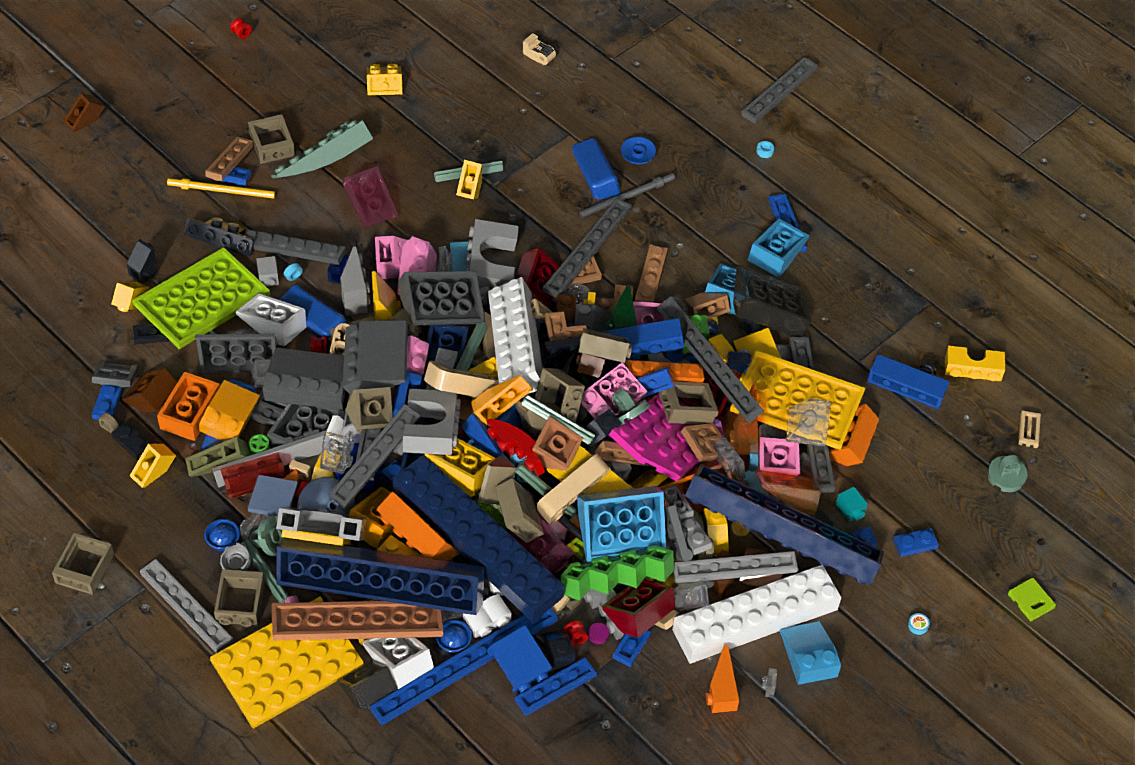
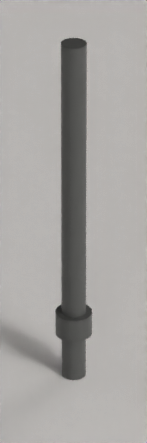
(655, 183)

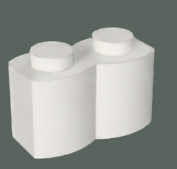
(490, 616)

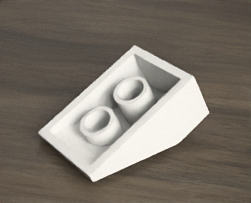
(274, 317)
(404, 657)

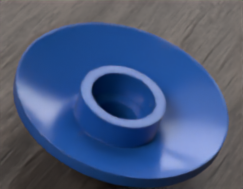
(638, 150)

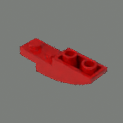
(515, 442)

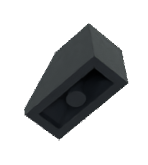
(601, 427)
(559, 649)

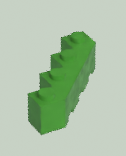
(627, 568)

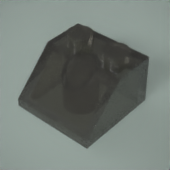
(368, 684)

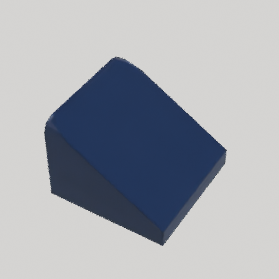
(738, 361)

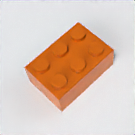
(187, 406)

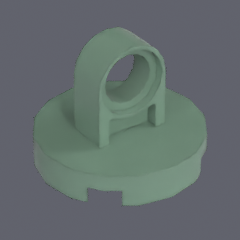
(627, 406)
(1007, 473)
(267, 535)

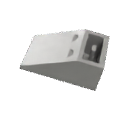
(354, 285)

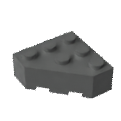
(300, 422)

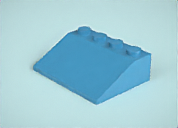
(621, 521)

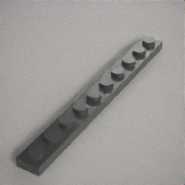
(712, 362)
(818, 455)

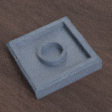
(271, 495)

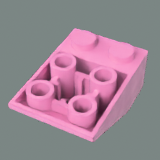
(388, 256)
(599, 396)

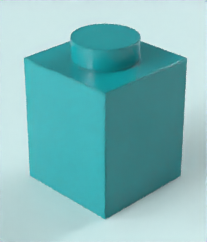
(851, 505)

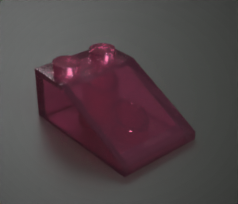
(370, 197)
(547, 548)

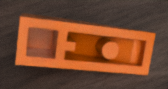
(723, 689)

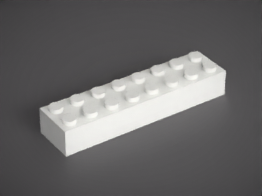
(515, 333)
(756, 613)

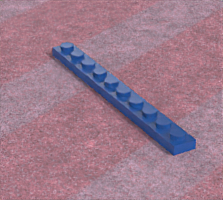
(451, 670)

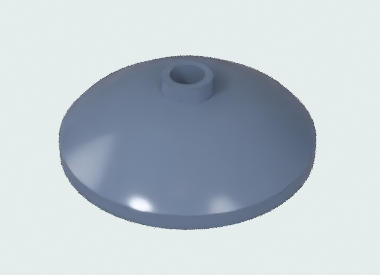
(316, 497)

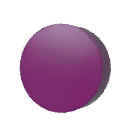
(598, 633)

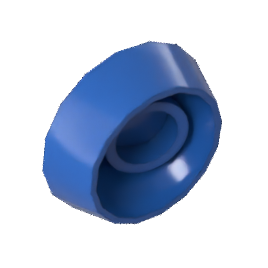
(222, 534)
(455, 636)

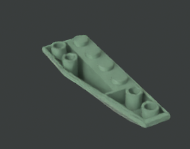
(328, 150)

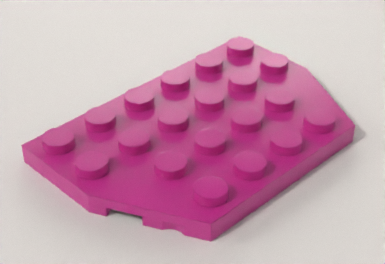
(656, 441)

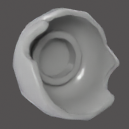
(769, 431)
(236, 558)

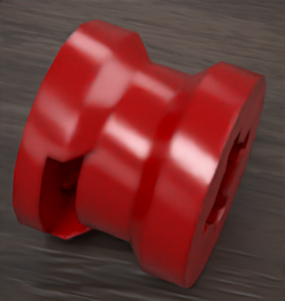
(240, 28)
(316, 344)
(576, 633)

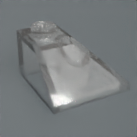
(809, 422)

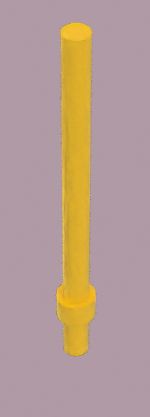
(187, 184)

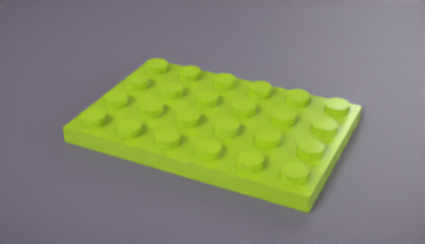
(199, 297)

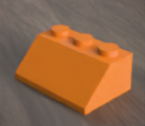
(857, 439)

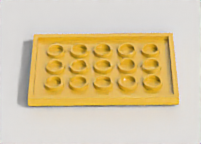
(786, 384)
(278, 674)

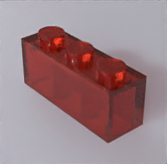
(242, 477)

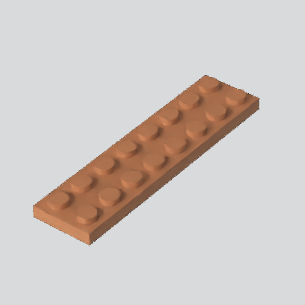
(353, 620)

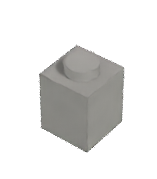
(267, 271)

